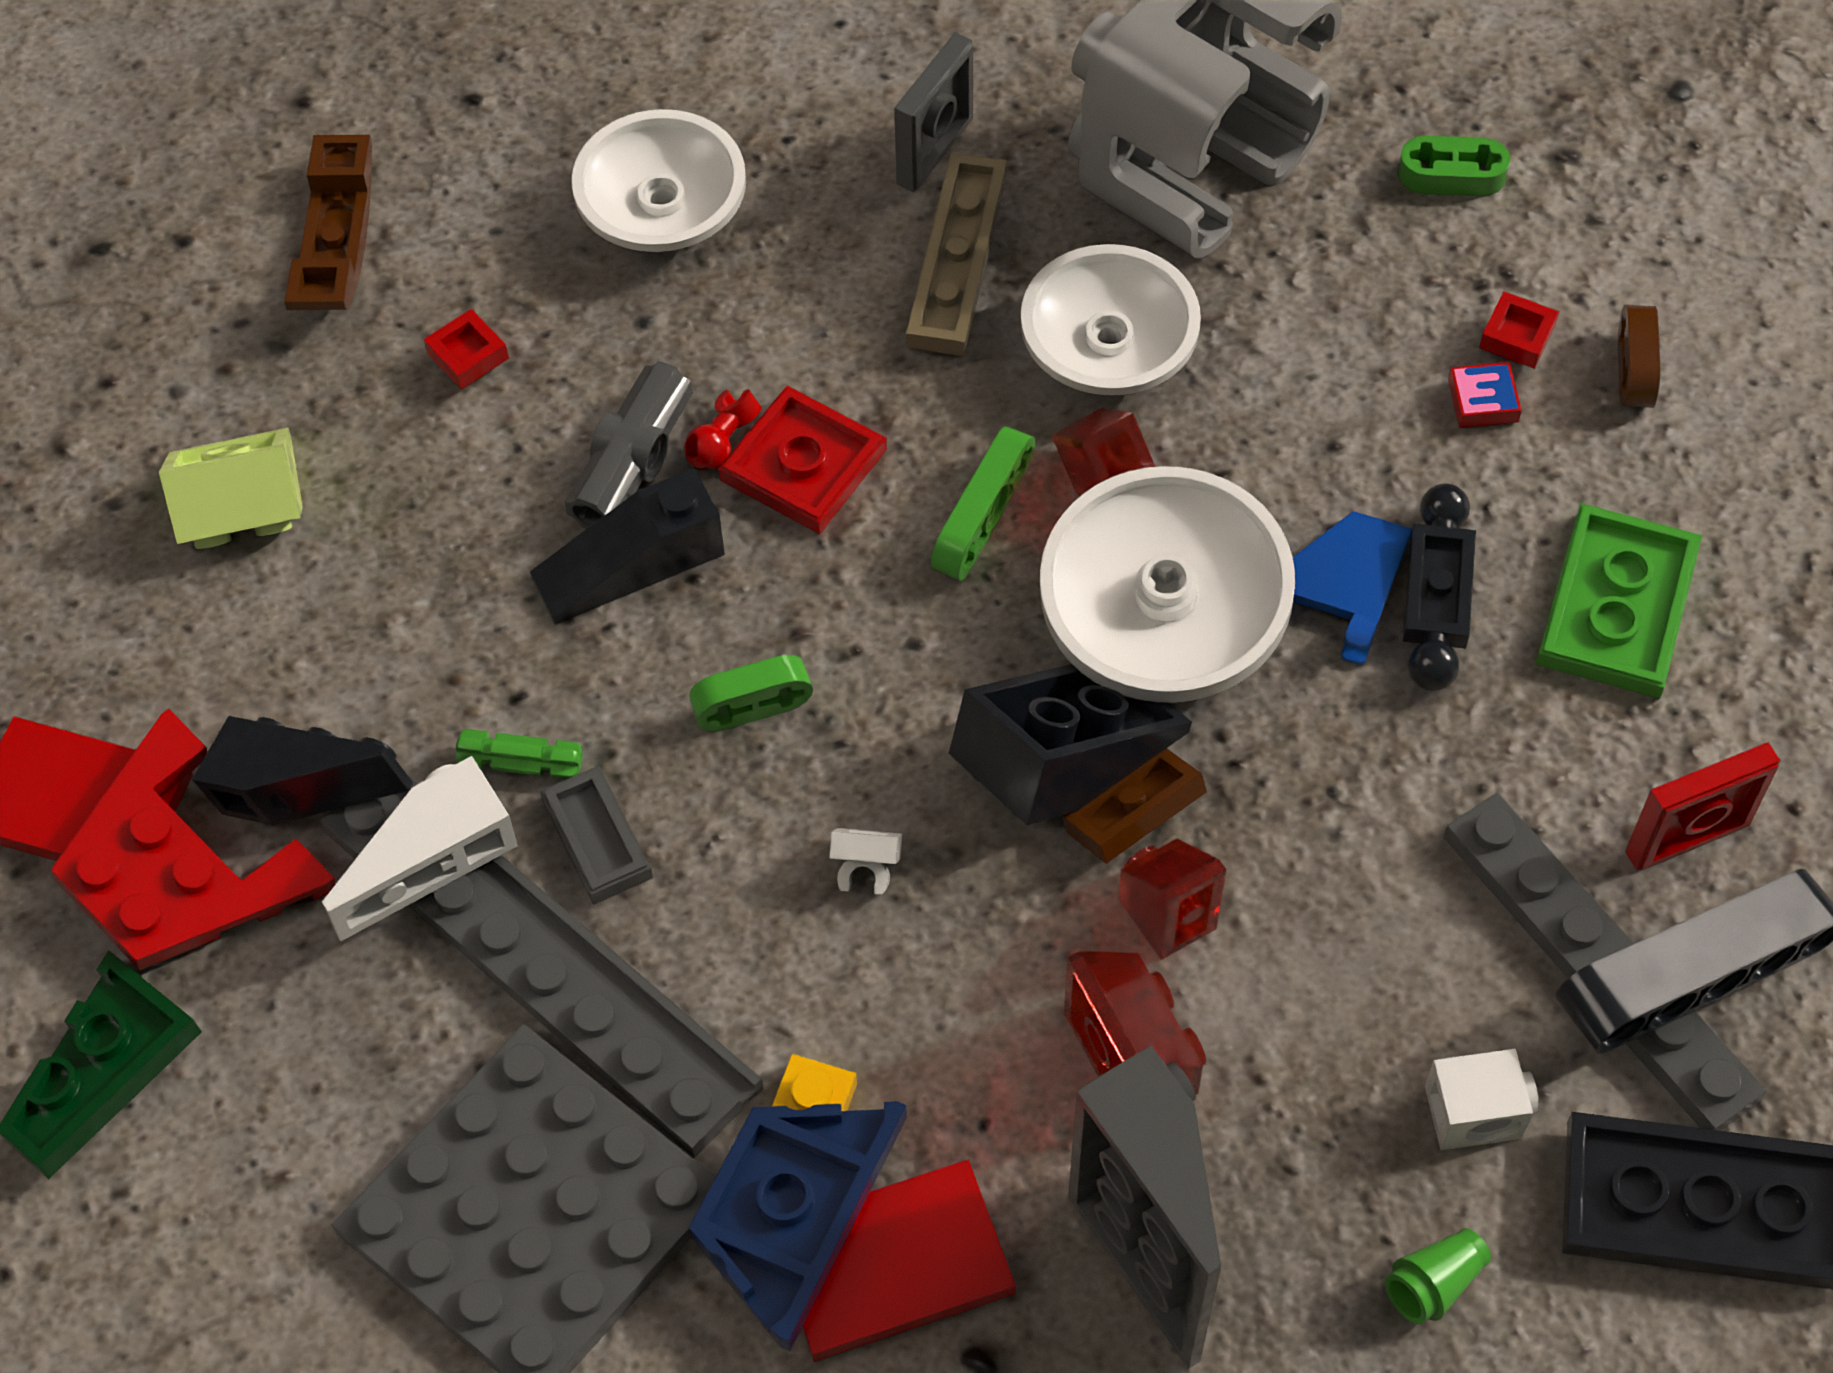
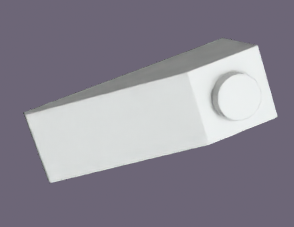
(427, 842)

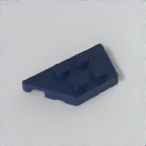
(791, 1203)

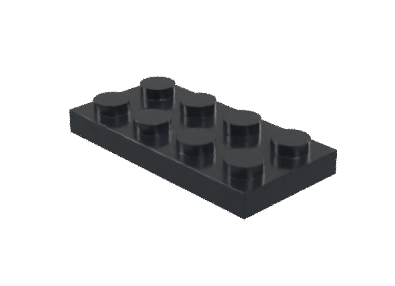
(1699, 1200)

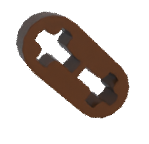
(1638, 356)

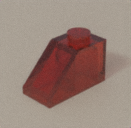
(1101, 448)
(1172, 894)

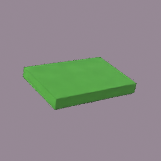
(1619, 600)

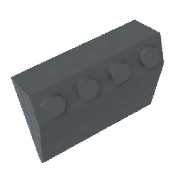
(1147, 1192)

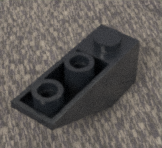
(289, 773)

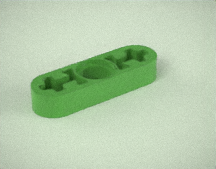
(983, 503)

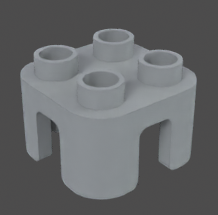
(1189, 82)

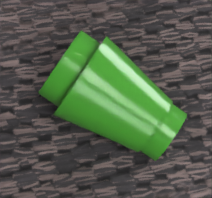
(1434, 1277)

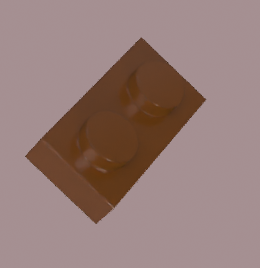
(1135, 805)

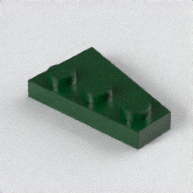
(103, 1061)

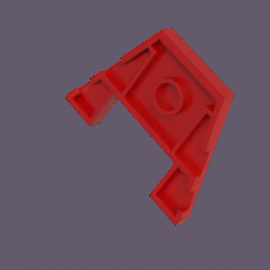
(154, 878)

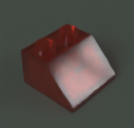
(1123, 1010)

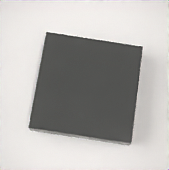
(934, 112)

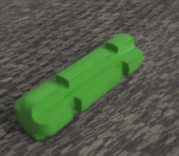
(520, 754)

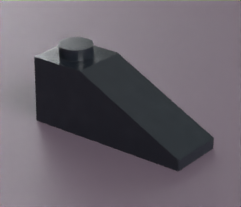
(632, 547)

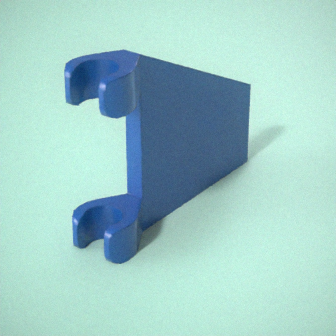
(1352, 575)

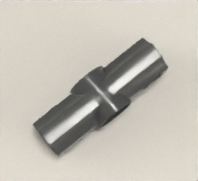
(630, 443)

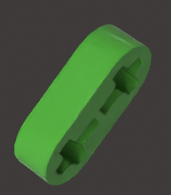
(1453, 165)
(750, 693)

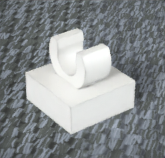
(865, 849)

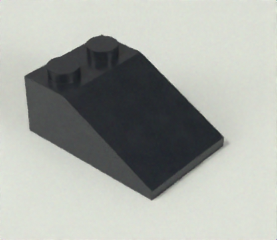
(1057, 739)

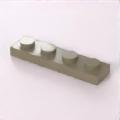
(956, 254)

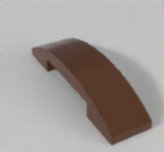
(334, 224)

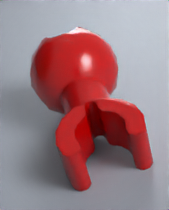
(709, 444)

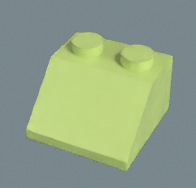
(232, 488)

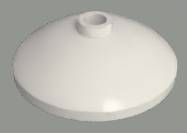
(658, 180)
(1115, 298)

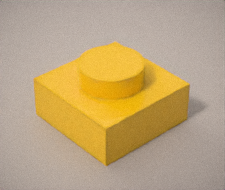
(814, 1083)

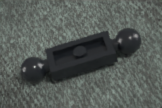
(1439, 587)

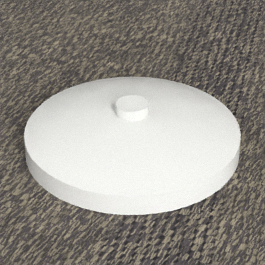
(1167, 584)

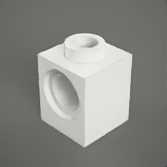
(1480, 1099)

